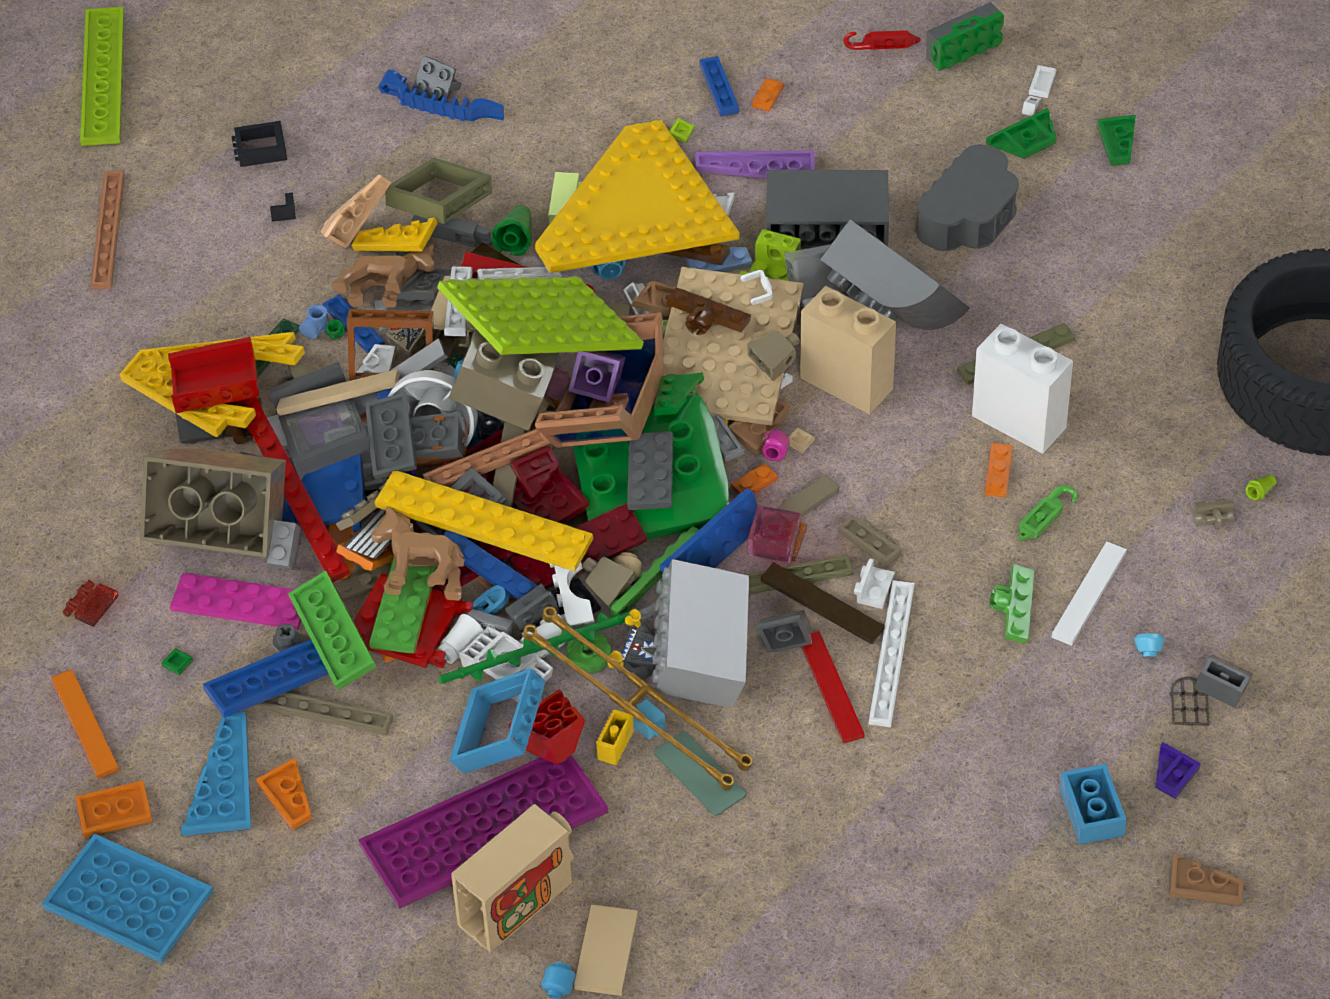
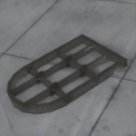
(1184, 708)

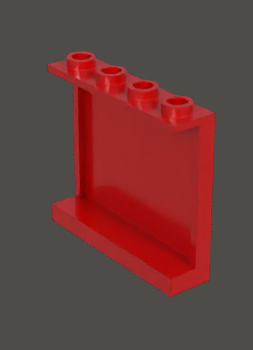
(213, 375)

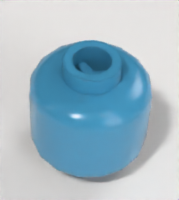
(558, 980)

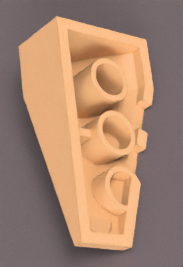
(350, 217)

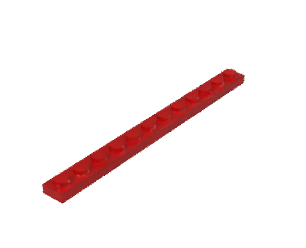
(297, 495)

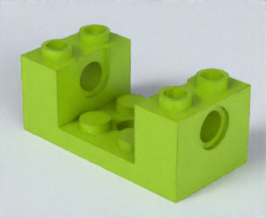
(770, 254)

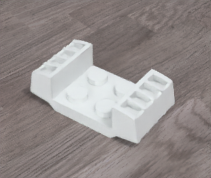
(502, 644)

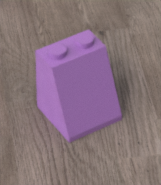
(596, 374)

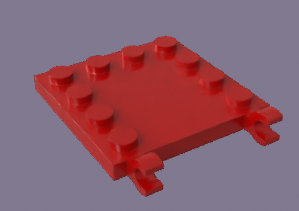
(436, 622)

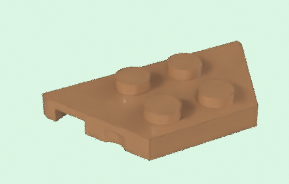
(654, 298)

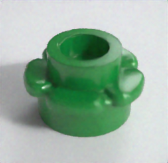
(335, 325)

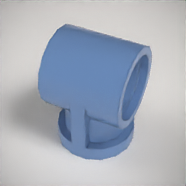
(315, 322)

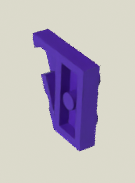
(1174, 770)

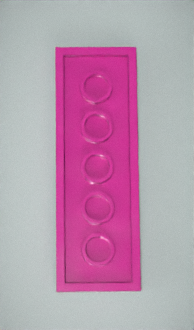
(235, 600)

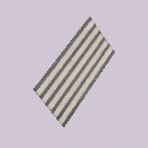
(362, 540)

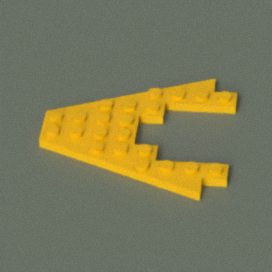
(152, 376)

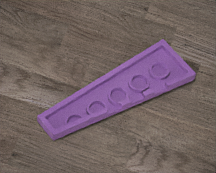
(753, 162)

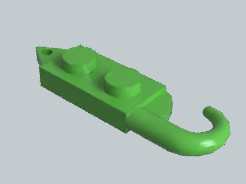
(1044, 513)

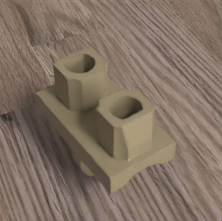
(1213, 513)

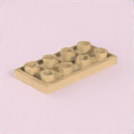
(606, 950)

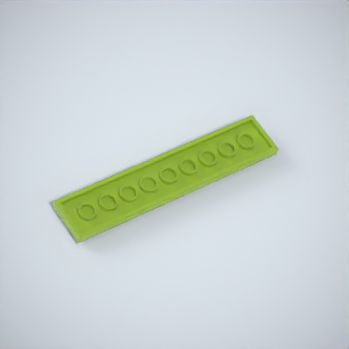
(102, 76)

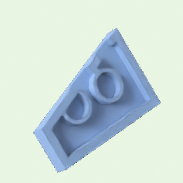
(737, 259)

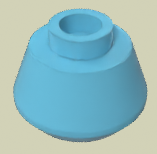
(1149, 643)

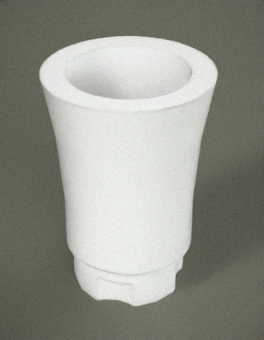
(460, 637)

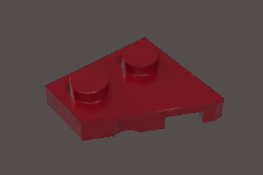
(535, 470)

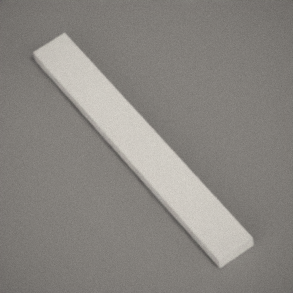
(891, 654)

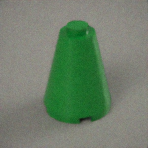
(514, 231)

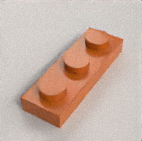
(998, 470)

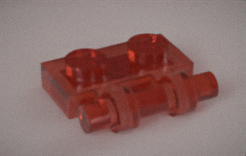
(95, 605)

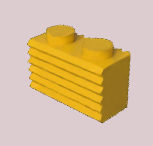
(614, 737)

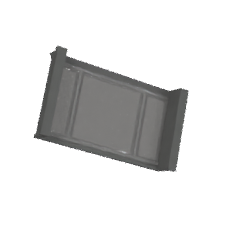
(321, 433)

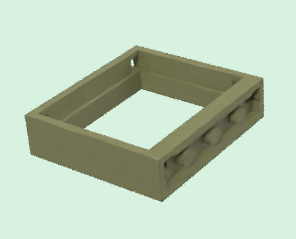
(475, 188)

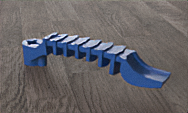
(394, 84)

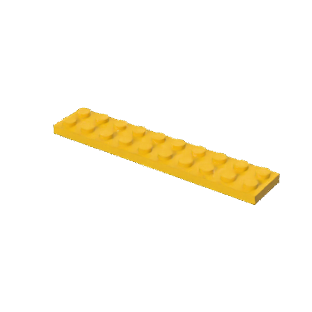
(485, 520)

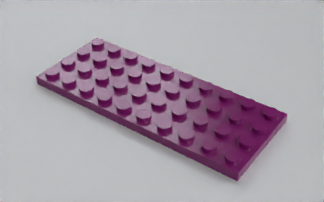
(425, 848)

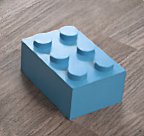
(1092, 804)

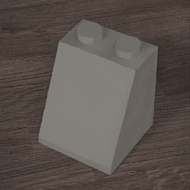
(807, 268)

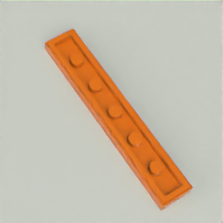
(85, 724)

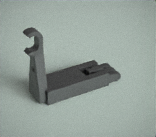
(458, 232)

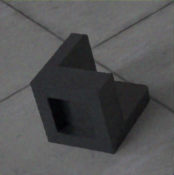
(284, 212)

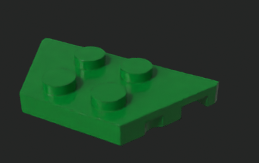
(1025, 136)

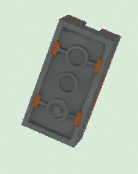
(439, 438)

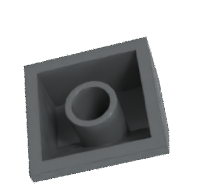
(785, 631)

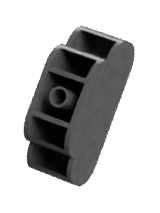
(969, 201)

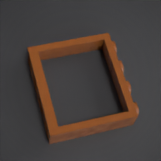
(388, 319)

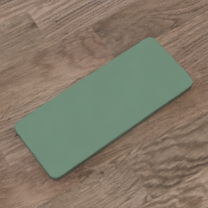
(695, 777)

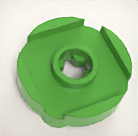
(589, 663)

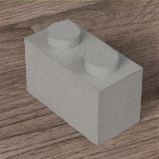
(284, 545)

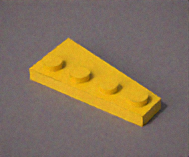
(396, 238)

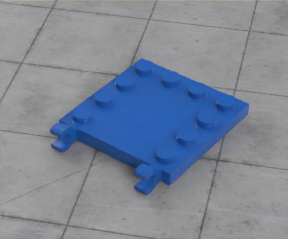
(332, 491)

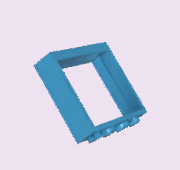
(465, 753)

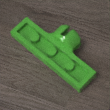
(1015, 602)

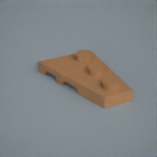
(1196, 882)

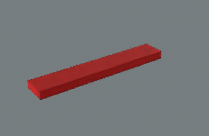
(832, 689)

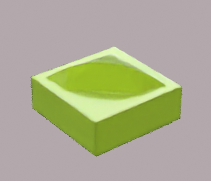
(682, 130)

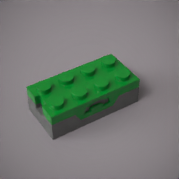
(964, 36)

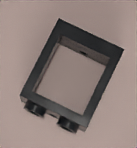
(263, 154)

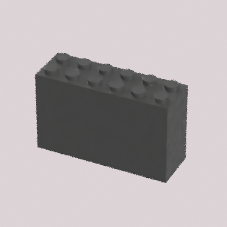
(821, 202)

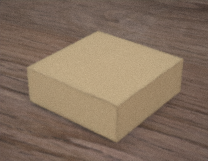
(800, 440)

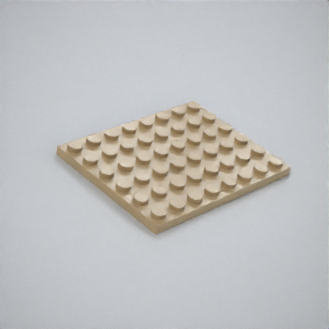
(732, 380)

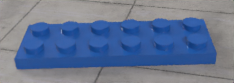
(720, 535)
(265, 678)

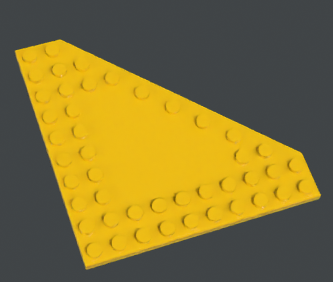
(635, 205)

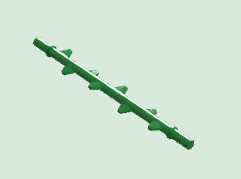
(530, 647)

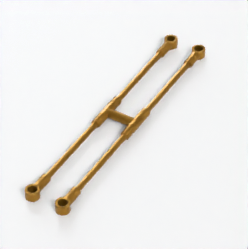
(644, 688)

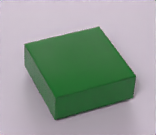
(177, 661)

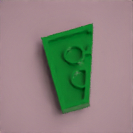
(1117, 138)

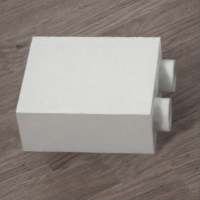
(1022, 388)

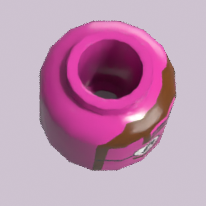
(774, 445)

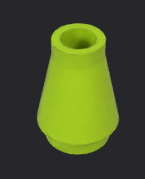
(1260, 487)

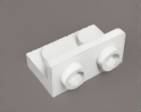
(873, 585)

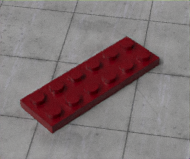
(612, 535)

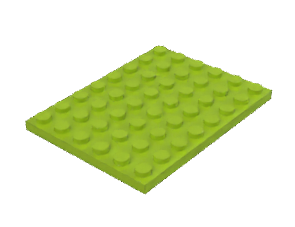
(539, 315)

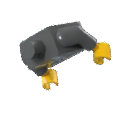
(638, 648)

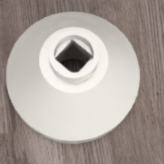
(429, 395)

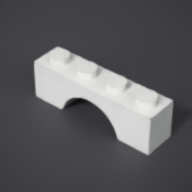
(577, 610)

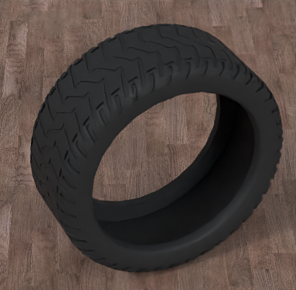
(1259, 389)

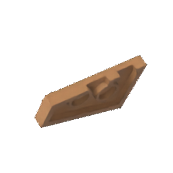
(752, 434)

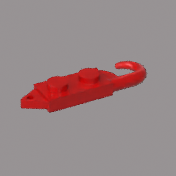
(882, 40)

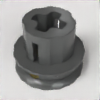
(285, 637)

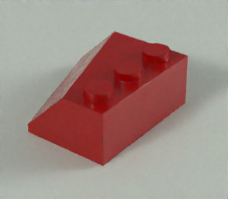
(555, 729)

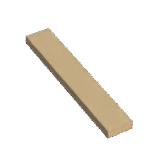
(337, 392)

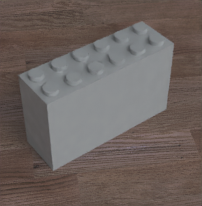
(701, 633)

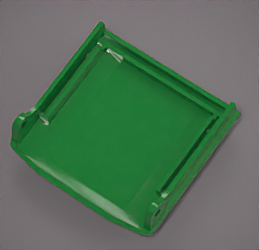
(698, 472)

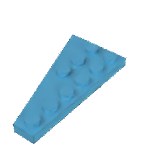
(223, 788)

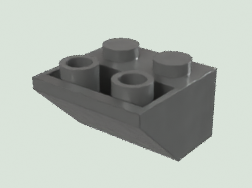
(1223, 680)

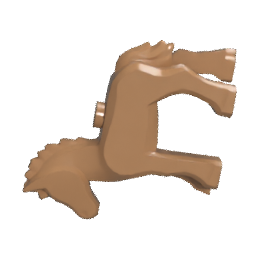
(383, 271)
(419, 551)

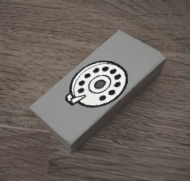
(495, 622)

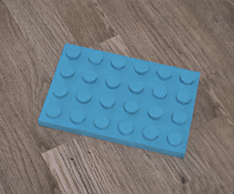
(127, 898)

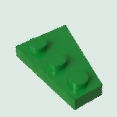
(673, 392)

